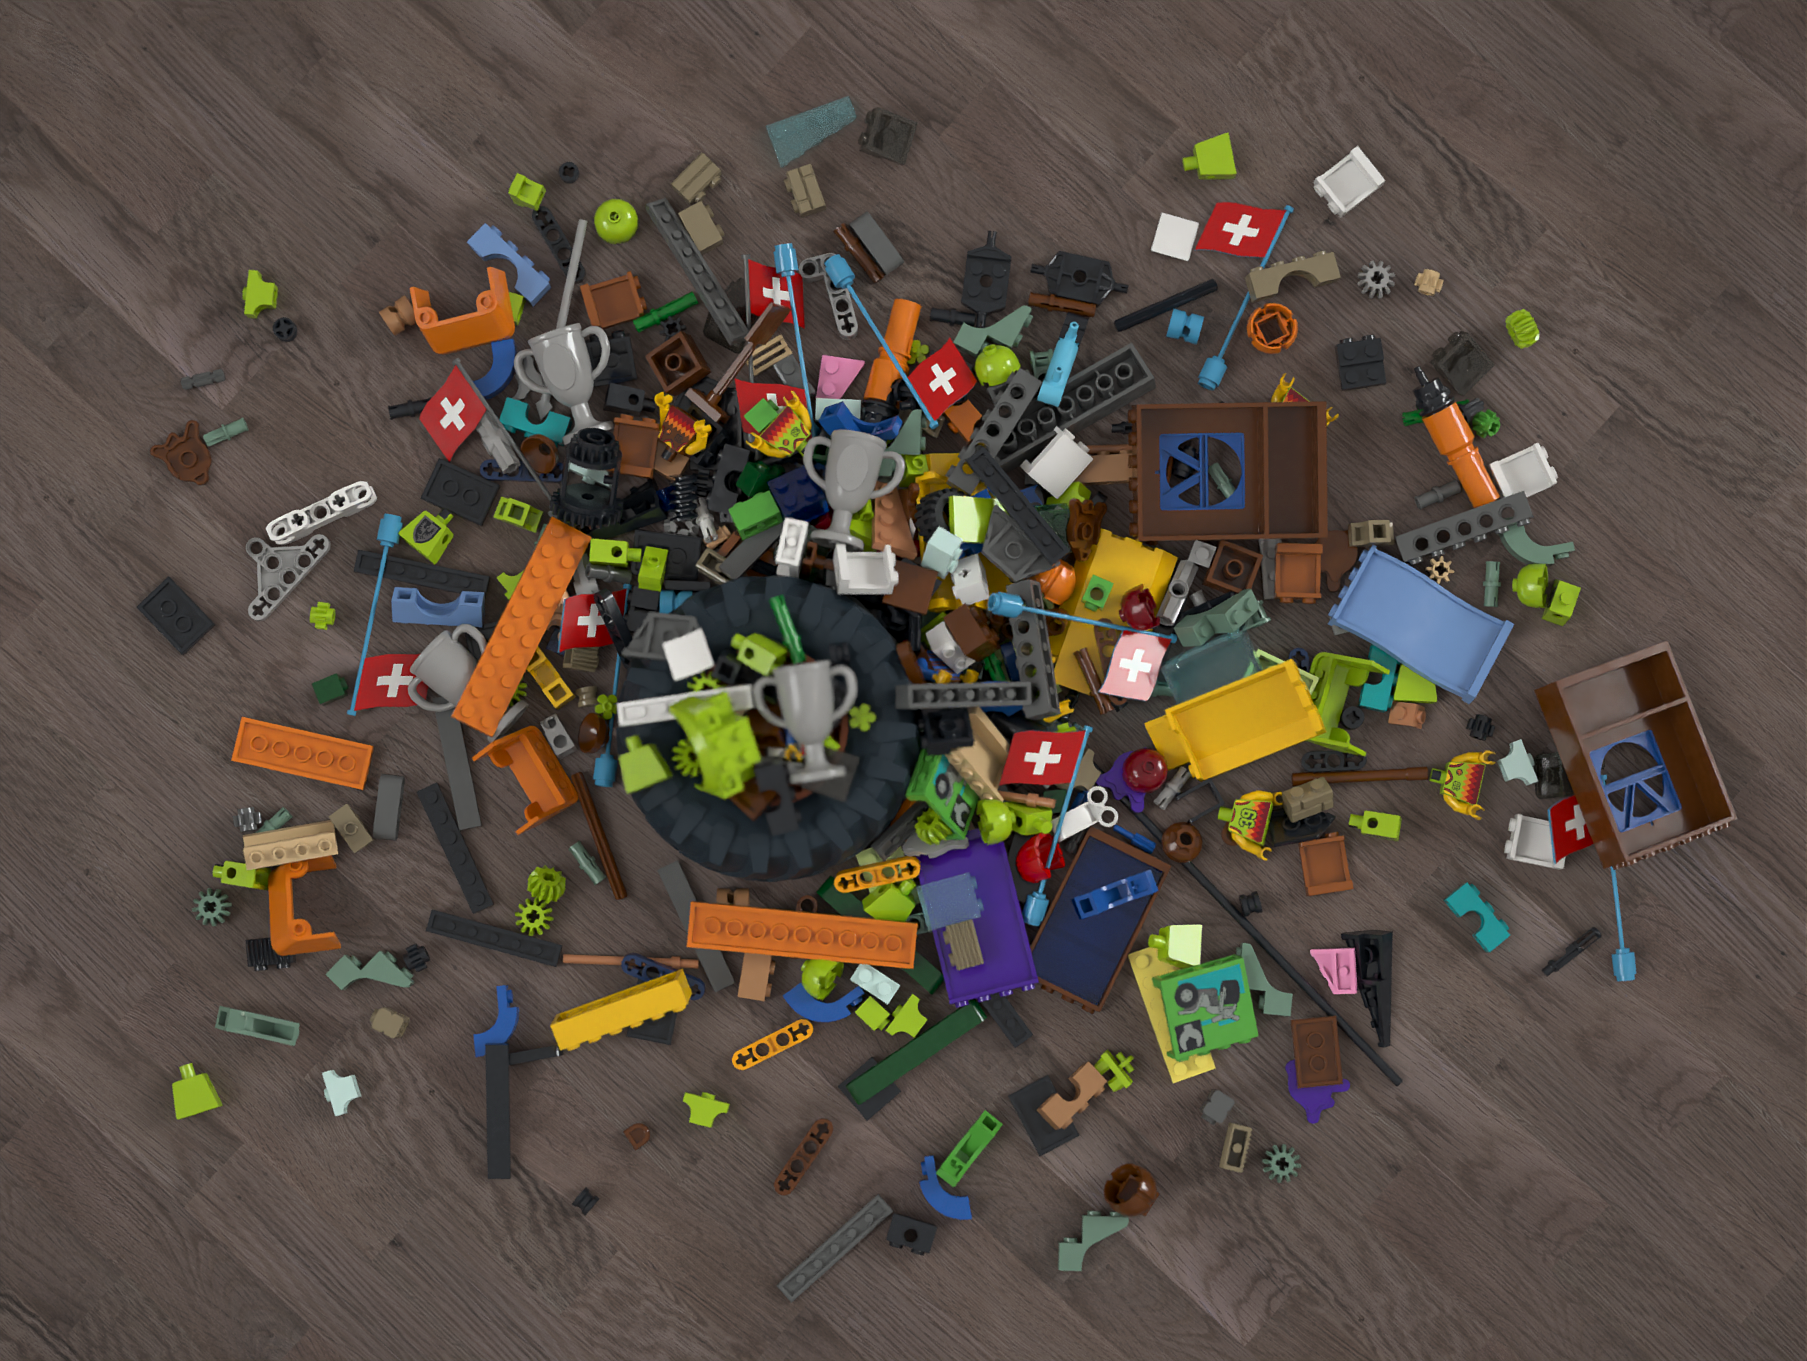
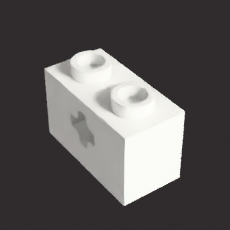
(970, 580)
(947, 648)

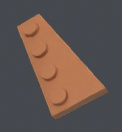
(891, 525)

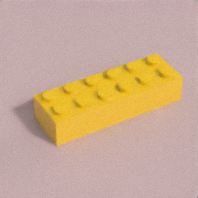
(621, 1010)

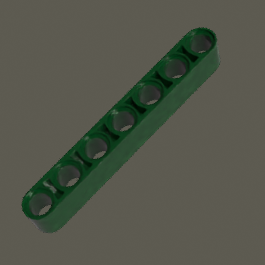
(849, 905)
(915, 1052)

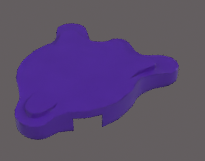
(1114, 781)
(1312, 1098)

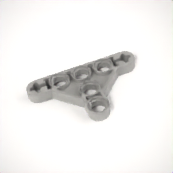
(288, 562)

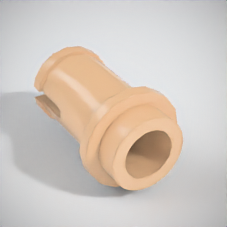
(723, 535)

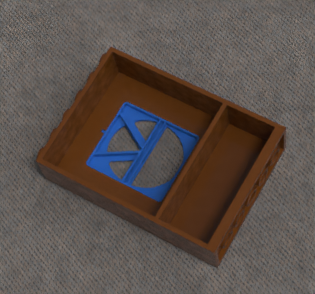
(1280, 461)
(1648, 705)

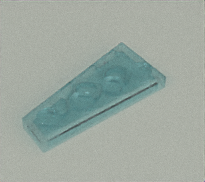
(801, 132)

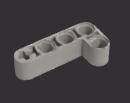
(834, 296)

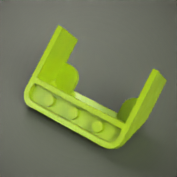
(1329, 696)

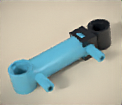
(1063, 359)

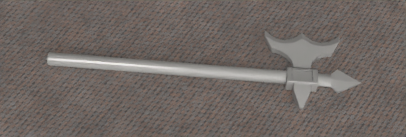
(544, 405)

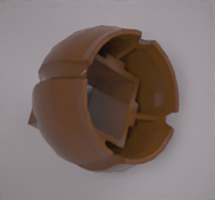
(1131, 1190)

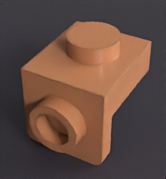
(1407, 714)

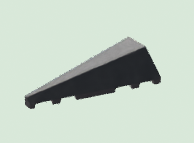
(639, 510)
(1374, 976)

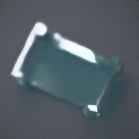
(1211, 665)

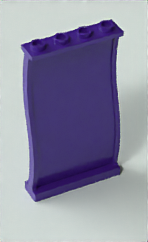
(999, 929)

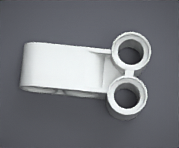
(1084, 816)

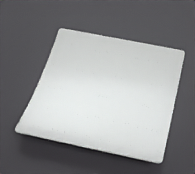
(1175, 236)
(688, 654)

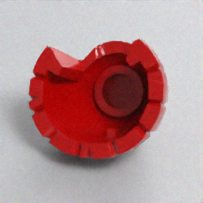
(1033, 858)

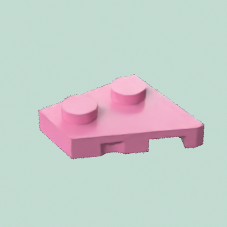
(837, 376)
(1338, 967)

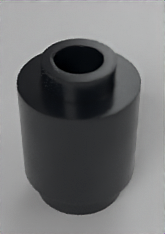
(1181, 469)

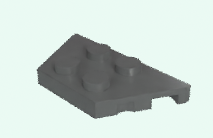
(1011, 549)
(657, 630)

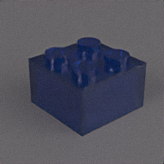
(798, 496)

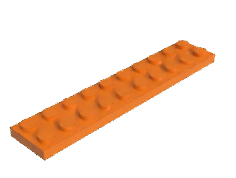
(521, 627)
(802, 934)

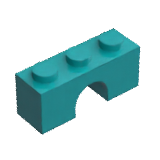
(515, 418)
(1378, 696)
(1491, 931)

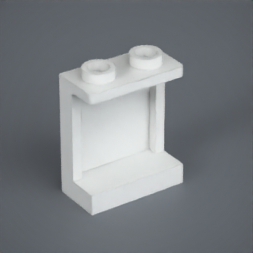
(1348, 182)
(1059, 463)
(1523, 472)
(792, 548)
(864, 571)
(1531, 842)

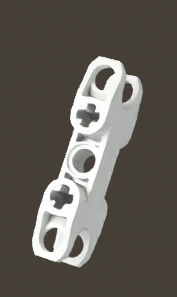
(292, 520)

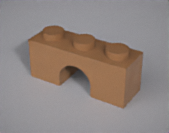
(1087, 1083)

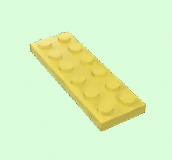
(1145, 966)

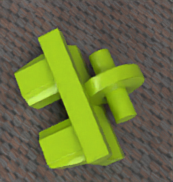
(1108, 1062)

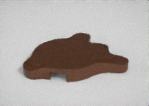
(186, 455)
(908, 499)
(1084, 526)
(1336, 557)

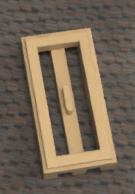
(764, 347)

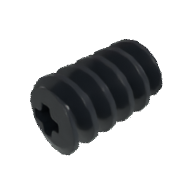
(683, 497)

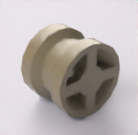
(587, 696)

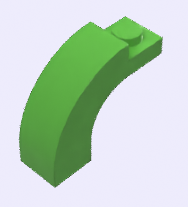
(969, 1148)

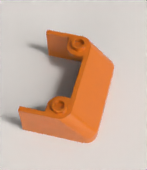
(489, 324)
(536, 771)
(292, 935)

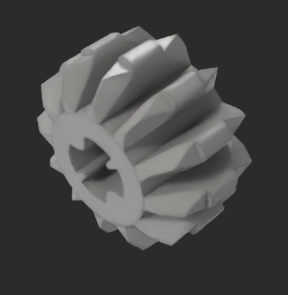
(1368, 274)

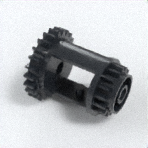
(584, 502)

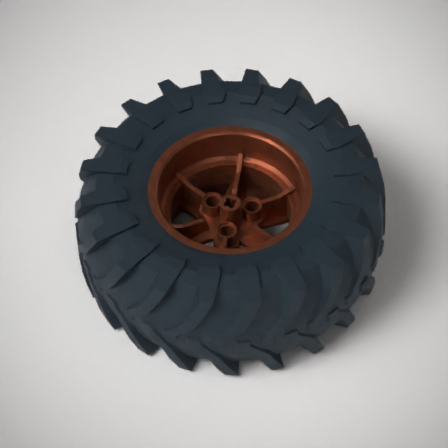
(831, 830)

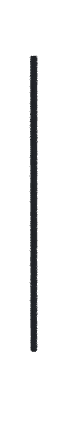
(1274, 954)

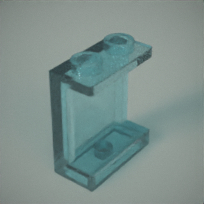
(949, 901)

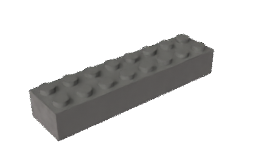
(1085, 400)

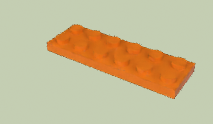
(302, 753)

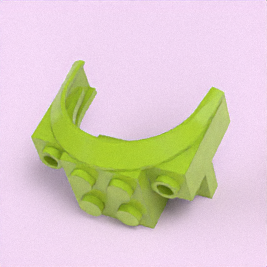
(720, 741)

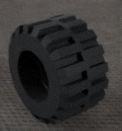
(931, 512)

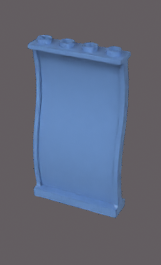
(1420, 623)

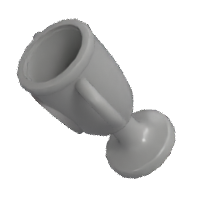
(567, 371)
(849, 481)
(447, 669)
(808, 711)

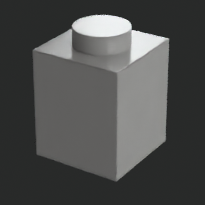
(1201, 553)

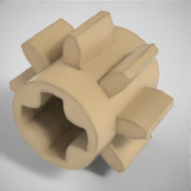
(1429, 282)
(1444, 566)

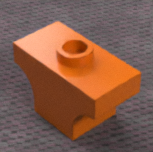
(963, 419)

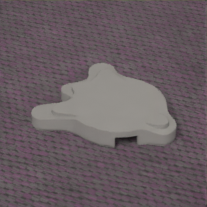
(915, 846)

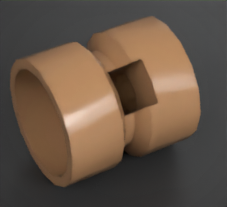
(398, 315)
(740, 896)

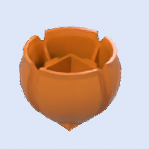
(1285, 321)
(1057, 583)

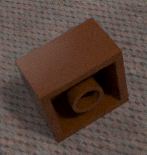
(678, 363)
(1232, 568)
(972, 632)

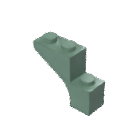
(1003, 333)
(907, 441)
(1223, 618)
(379, 968)
(1272, 1000)
(257, 1025)
(1094, 1228)

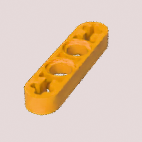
(876, 871)
(774, 1047)

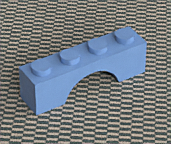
(490, 245)
(412, 607)

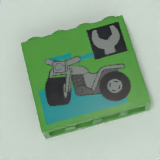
(945, 791)
(1207, 1007)

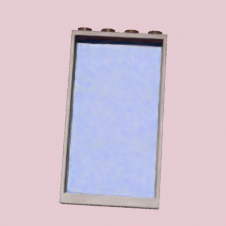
(1087, 954)

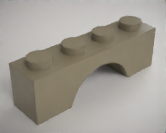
(1318, 270)

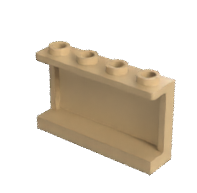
(985, 761)
(290, 844)

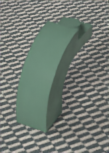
(1528, 552)

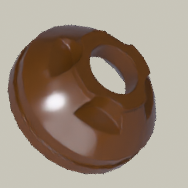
(536, 456)
(593, 733)
(1175, 849)

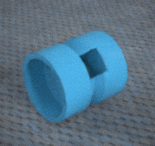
(1179, 320)
(670, 601)

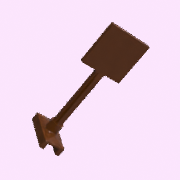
(759, 334)
(911, 592)

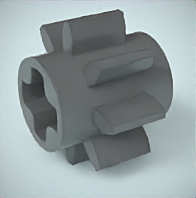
(247, 819)

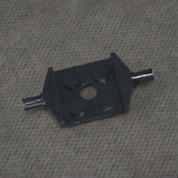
(986, 262)
(1094, 289)

